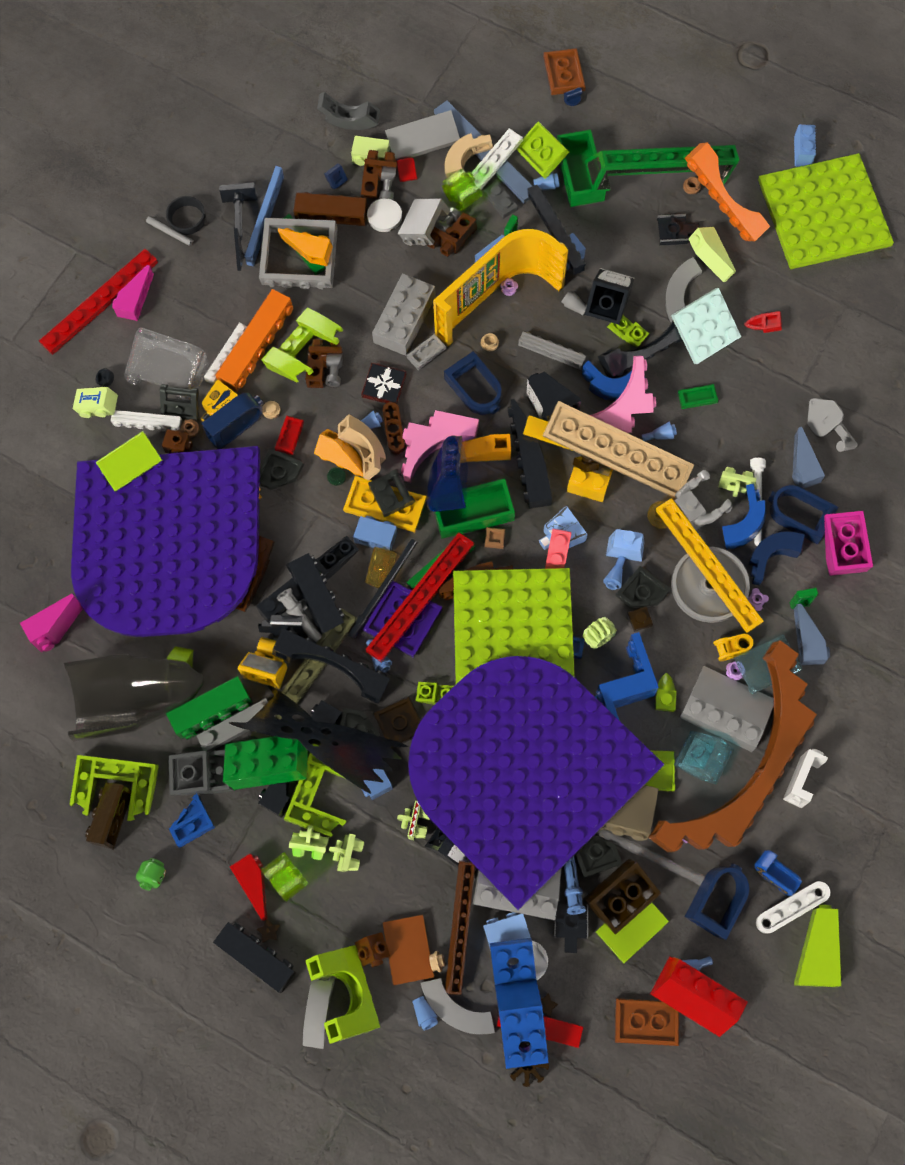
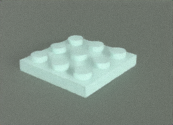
(706, 326)

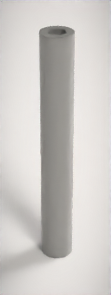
(169, 231)

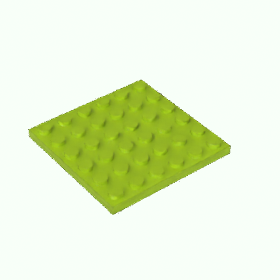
(825, 211)
(512, 616)

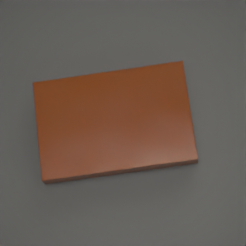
(563, 71)
(408, 950)
(646, 1022)

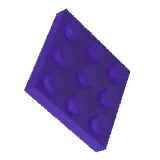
(416, 633)

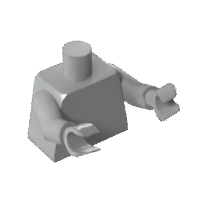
(692, 507)

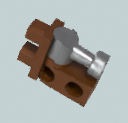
(378, 170)
(452, 237)
(323, 358)

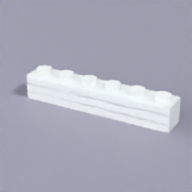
(210, 375)
(146, 420)

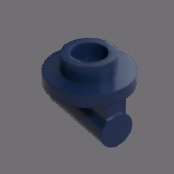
(573, 97)

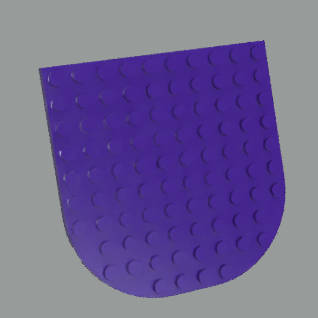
(169, 544)
(523, 770)

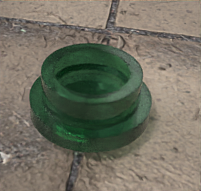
(336, 476)

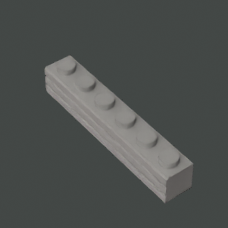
(552, 350)

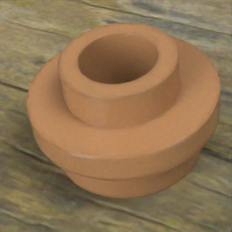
(691, 181)
(192, 432)

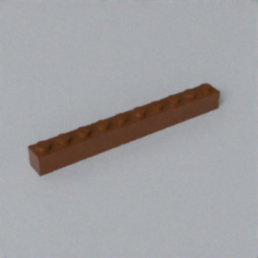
(460, 927)

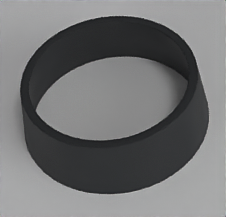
(181, 202)

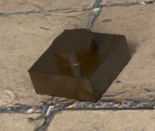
(586, 463)
(640, 619)

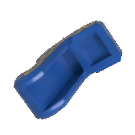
(777, 873)

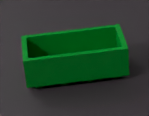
(574, 169)
(485, 507)
(209, 708)
(264, 762)

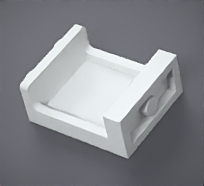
(794, 792)

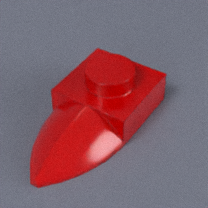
(767, 322)

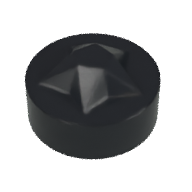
(104, 377)

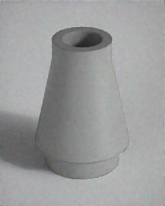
(574, 302)

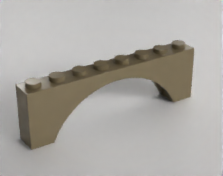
(635, 816)

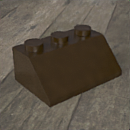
(108, 815)
(622, 896)

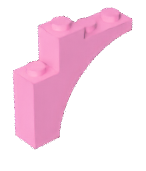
(631, 401)
(425, 440)

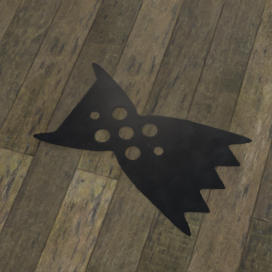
(352, 758)

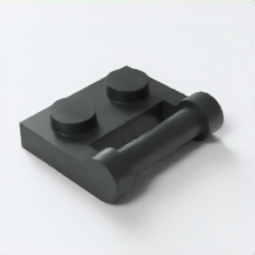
(177, 407)
(385, 496)

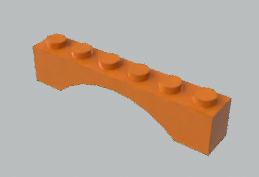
(705, 164)

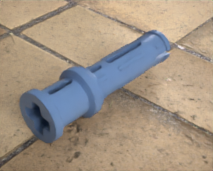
(573, 890)

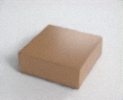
(494, 538)

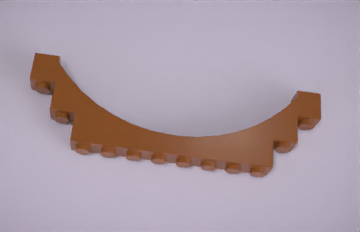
(789, 725)

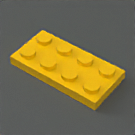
(363, 503)

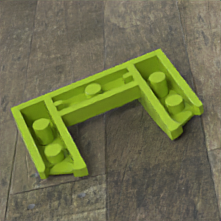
(310, 323)
(91, 768)
(299, 810)

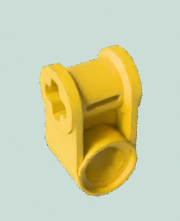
(729, 646)

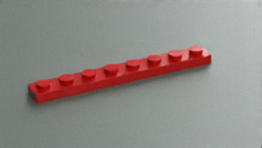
(95, 303)
(419, 597)

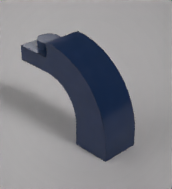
(776, 544)

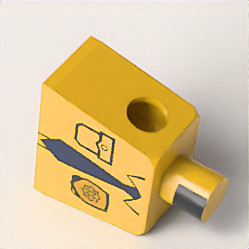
(216, 398)

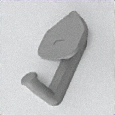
(824, 417)

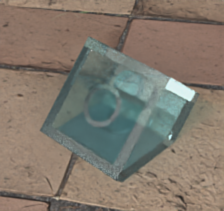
(704, 757)

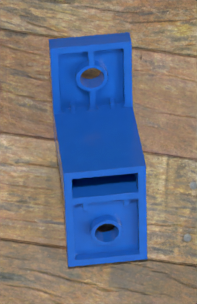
(633, 687)
(519, 1003)

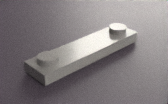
(225, 732)

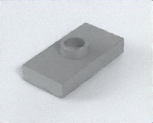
(426, 352)

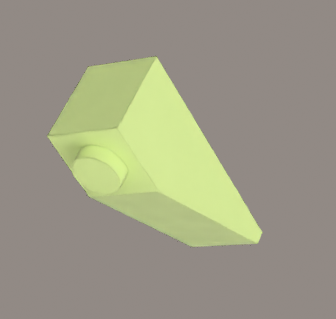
(712, 252)

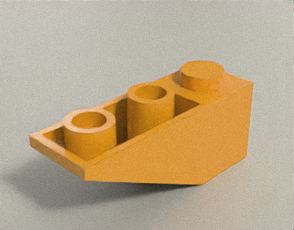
(313, 248)
(488, 448)
(338, 452)

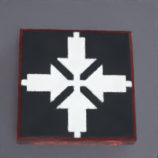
(384, 384)

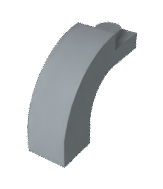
(317, 1012)

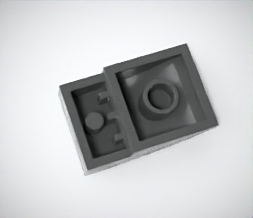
(197, 773)

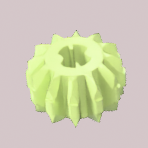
(599, 632)

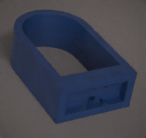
(462, 367)
(232, 419)
(809, 498)
(742, 891)

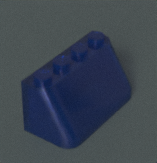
(448, 477)

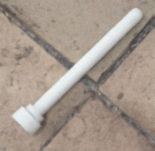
(758, 466)

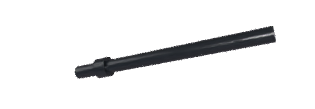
(362, 619)

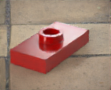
(289, 435)

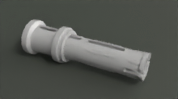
(295, 609)

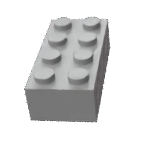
(404, 314)

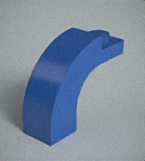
(604, 386)
(746, 530)

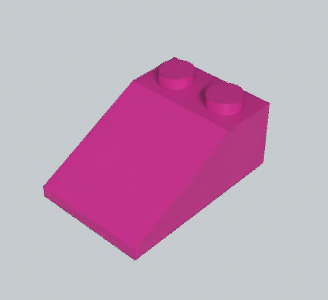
(847, 543)
(52, 623)

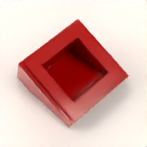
(406, 169)

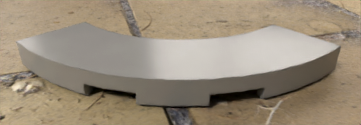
(678, 285)
(454, 1014)

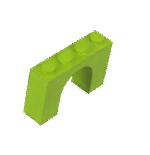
(347, 967)

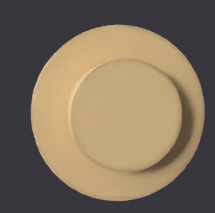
(489, 342)
(271, 409)
(437, 961)

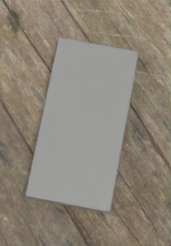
(423, 136)

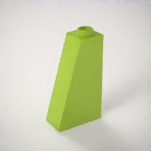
(821, 950)

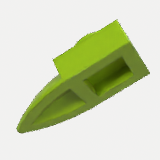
(666, 694)

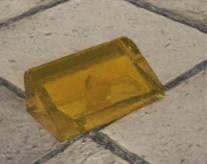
(380, 566)

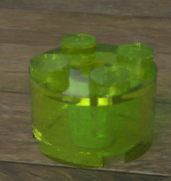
(461, 189)
(285, 876)

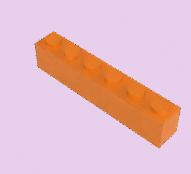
(254, 340)

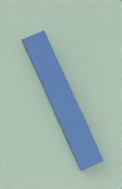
(265, 212)

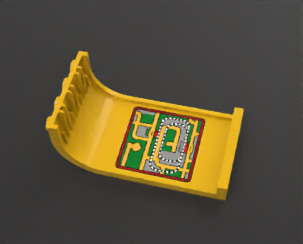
(515, 254)

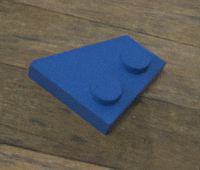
(191, 823)

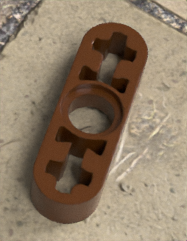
(397, 421)

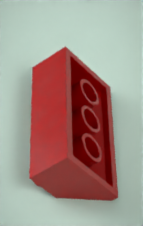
(698, 997)

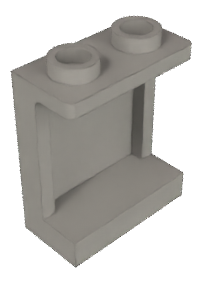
(421, 220)

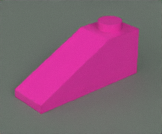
(132, 296)

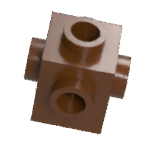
(177, 442)
(372, 950)

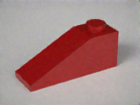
(251, 879)

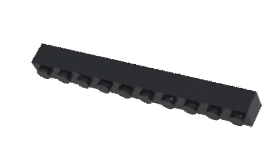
(555, 228)

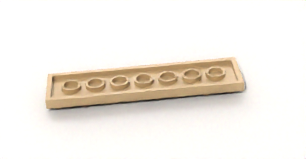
(617, 449)

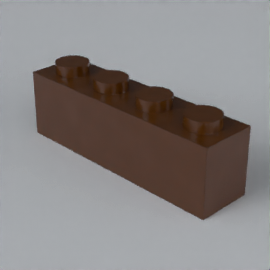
(329, 207)

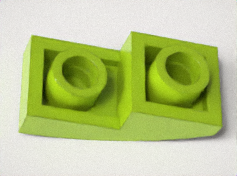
(629, 332)
(431, 692)

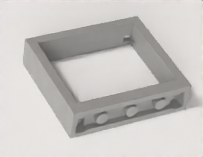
(325, 227)

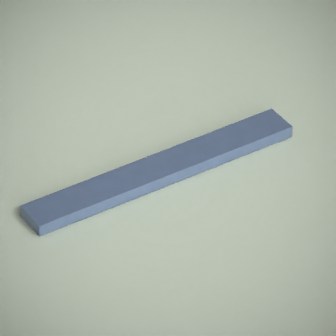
(506, 172)

